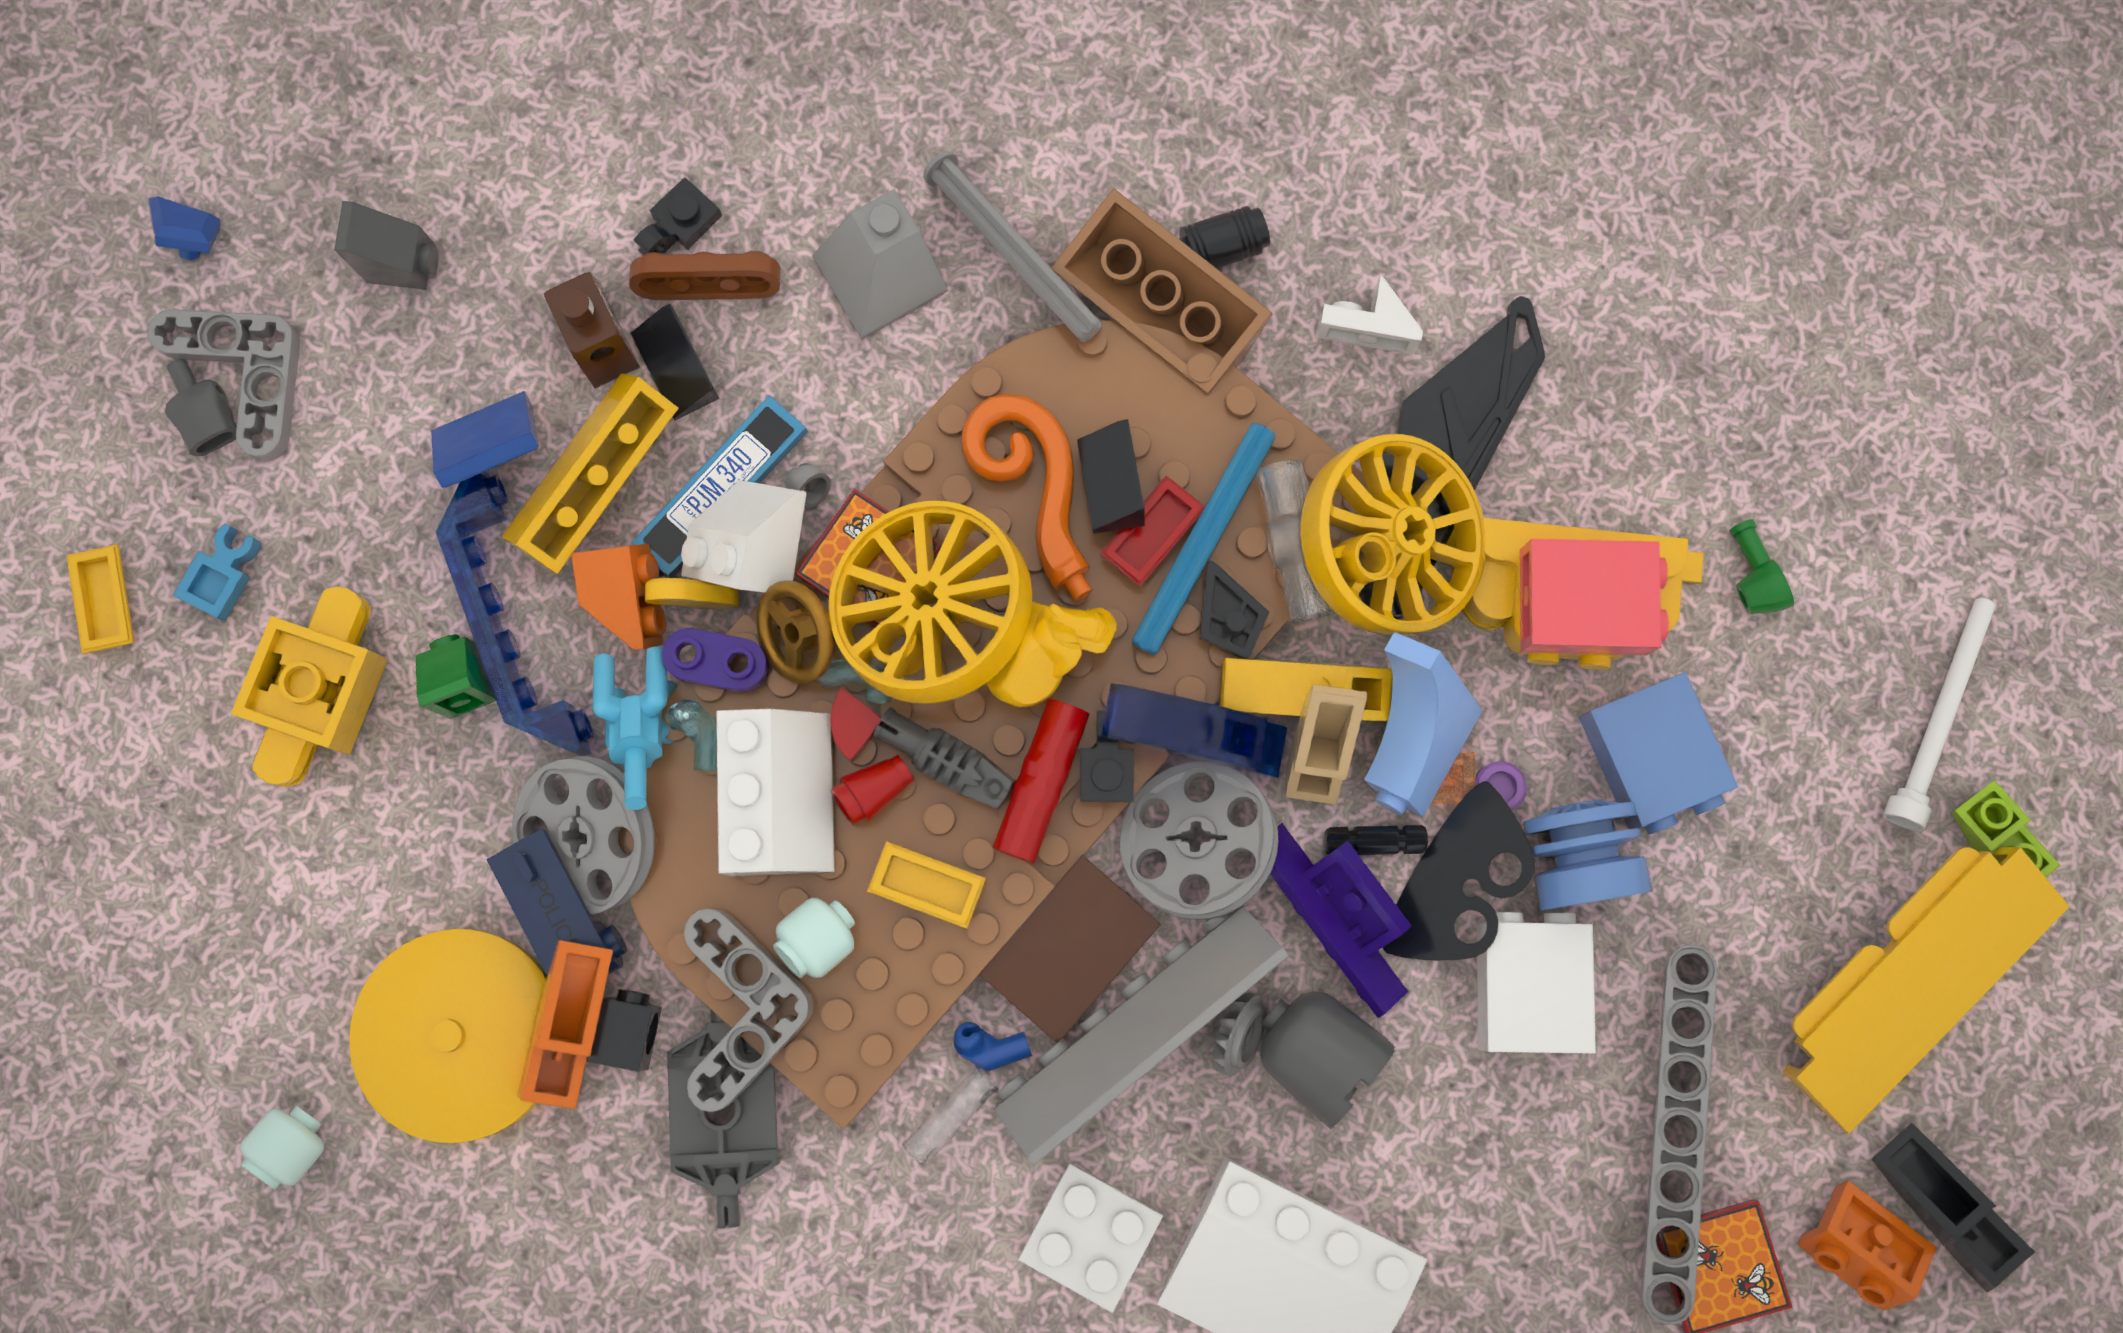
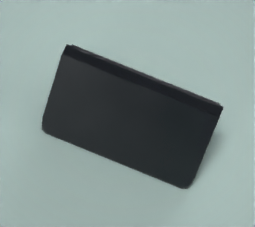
(674, 362)
(1111, 479)

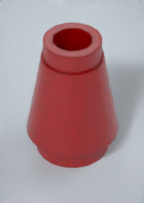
(869, 790)

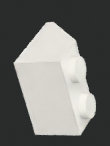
(746, 537)

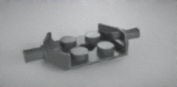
(714, 1153)

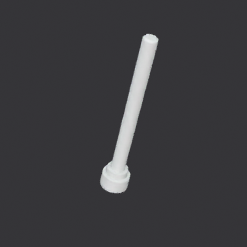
(1910, 804)

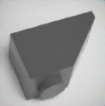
(385, 247)

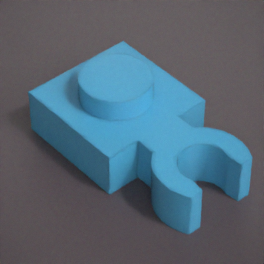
(214, 581)

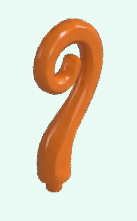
(1054, 543)

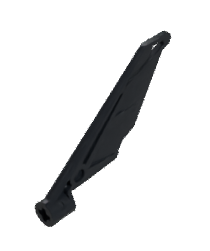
(1470, 408)

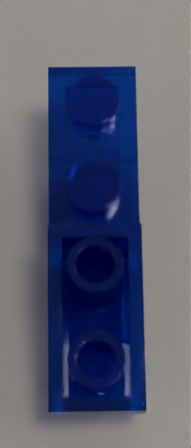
(1194, 729)

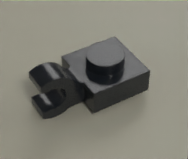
(681, 217)
(1106, 770)

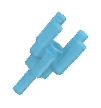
(633, 722)

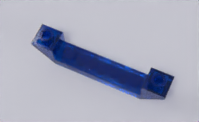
(472, 509)

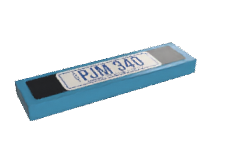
(744, 456)

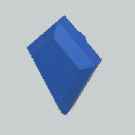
(182, 227)

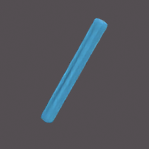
(1203, 539)

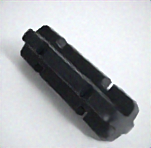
(1378, 839)

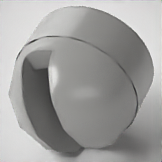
(812, 478)

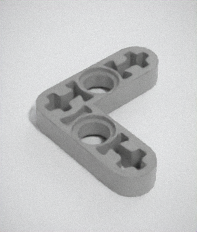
(258, 364)
(758, 997)

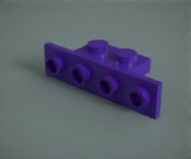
(1347, 915)

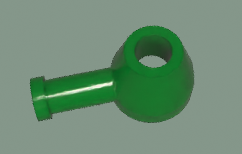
(1765, 586)

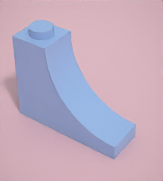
(1424, 729)

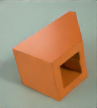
(613, 592)

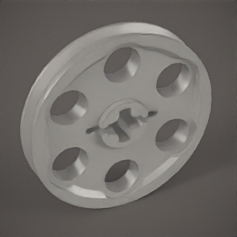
(588, 815)
(1213, 859)

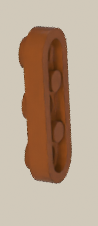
(705, 276)

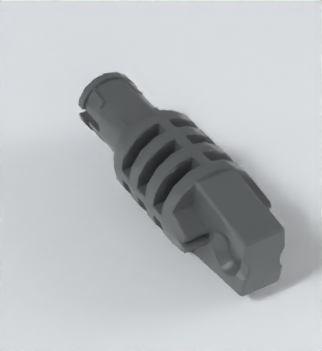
(947, 760)

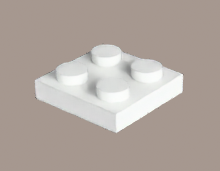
(1090, 1237)

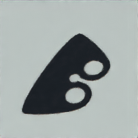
(1459, 852)

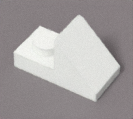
(1385, 327)

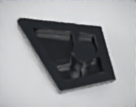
(1230, 614)

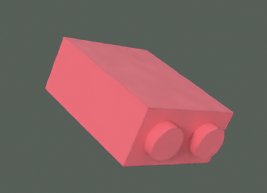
(1592, 597)

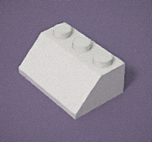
(775, 792)

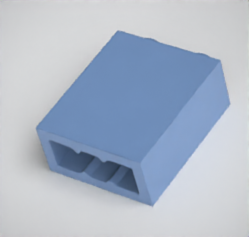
(1659, 753)

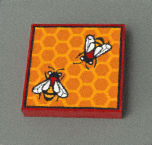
(847, 524)
(1735, 1268)

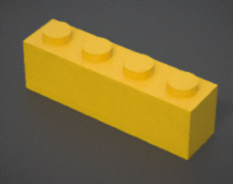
(590, 472)

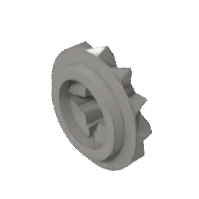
(1239, 1034)

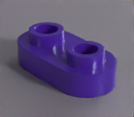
(714, 660)

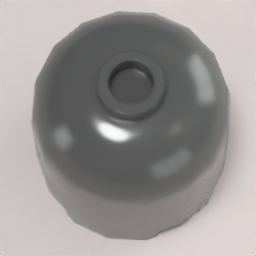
(1321, 1053)

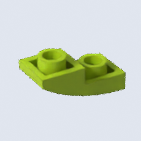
(1995, 821)

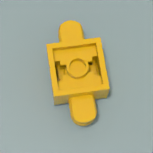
(293, 675)

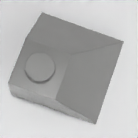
(879, 265)

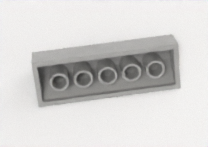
(1137, 1033)

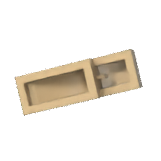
(1324, 743)

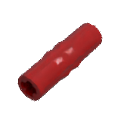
(1041, 780)

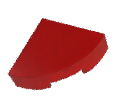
(852, 724)

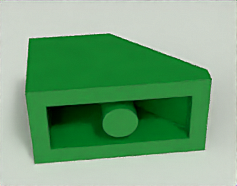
(452, 677)

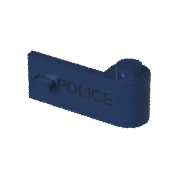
(549, 901)

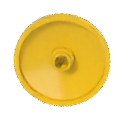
(447, 1034)

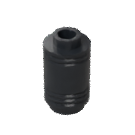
(1228, 236)

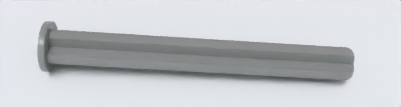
(1011, 245)

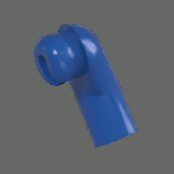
(987, 1051)

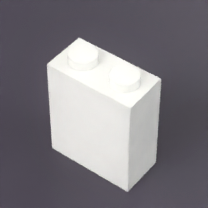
(1537, 986)

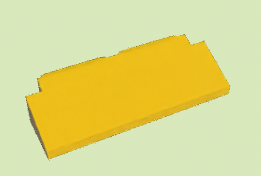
(1903, 999)

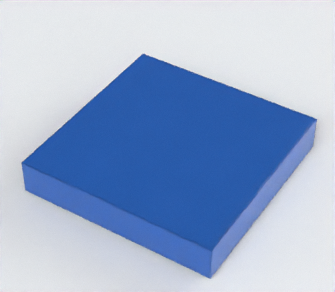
(483, 440)

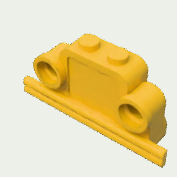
(1498, 592)

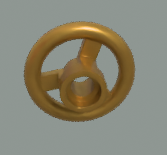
(800, 630)

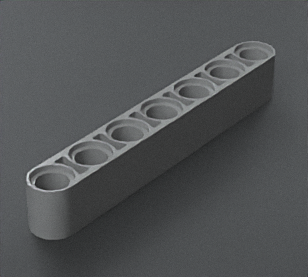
(1688, 1159)

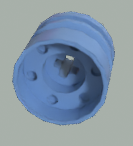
(1587, 854)

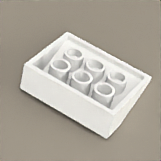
(1285, 1264)

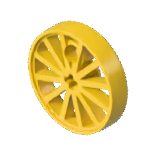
(1393, 536)
(909, 608)

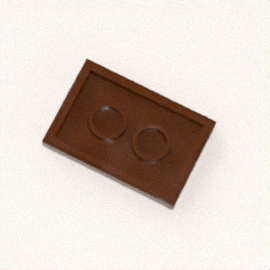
(1070, 949)

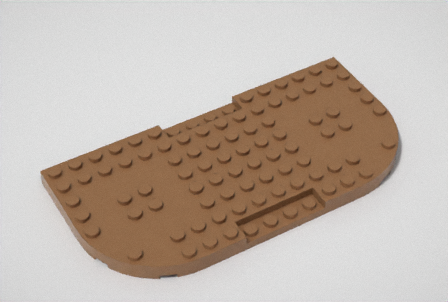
(904, 961)

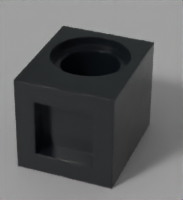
(625, 1031)

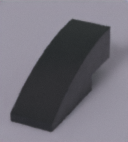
(1952, 1208)

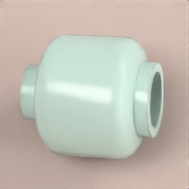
(814, 937)
(282, 1147)

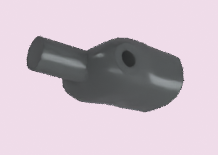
(199, 411)

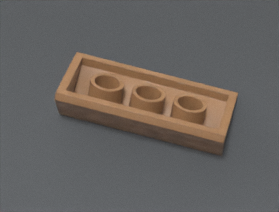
(1153, 278)

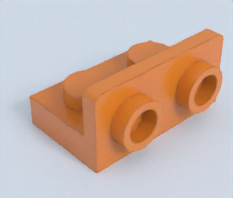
(1869, 1248)

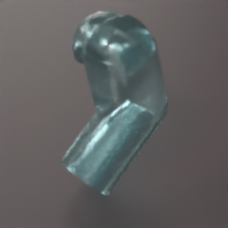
(842, 673)
(700, 727)

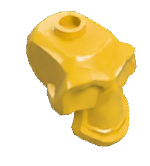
(1050, 651)

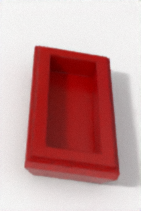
(1167, 518)

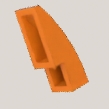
(565, 1025)

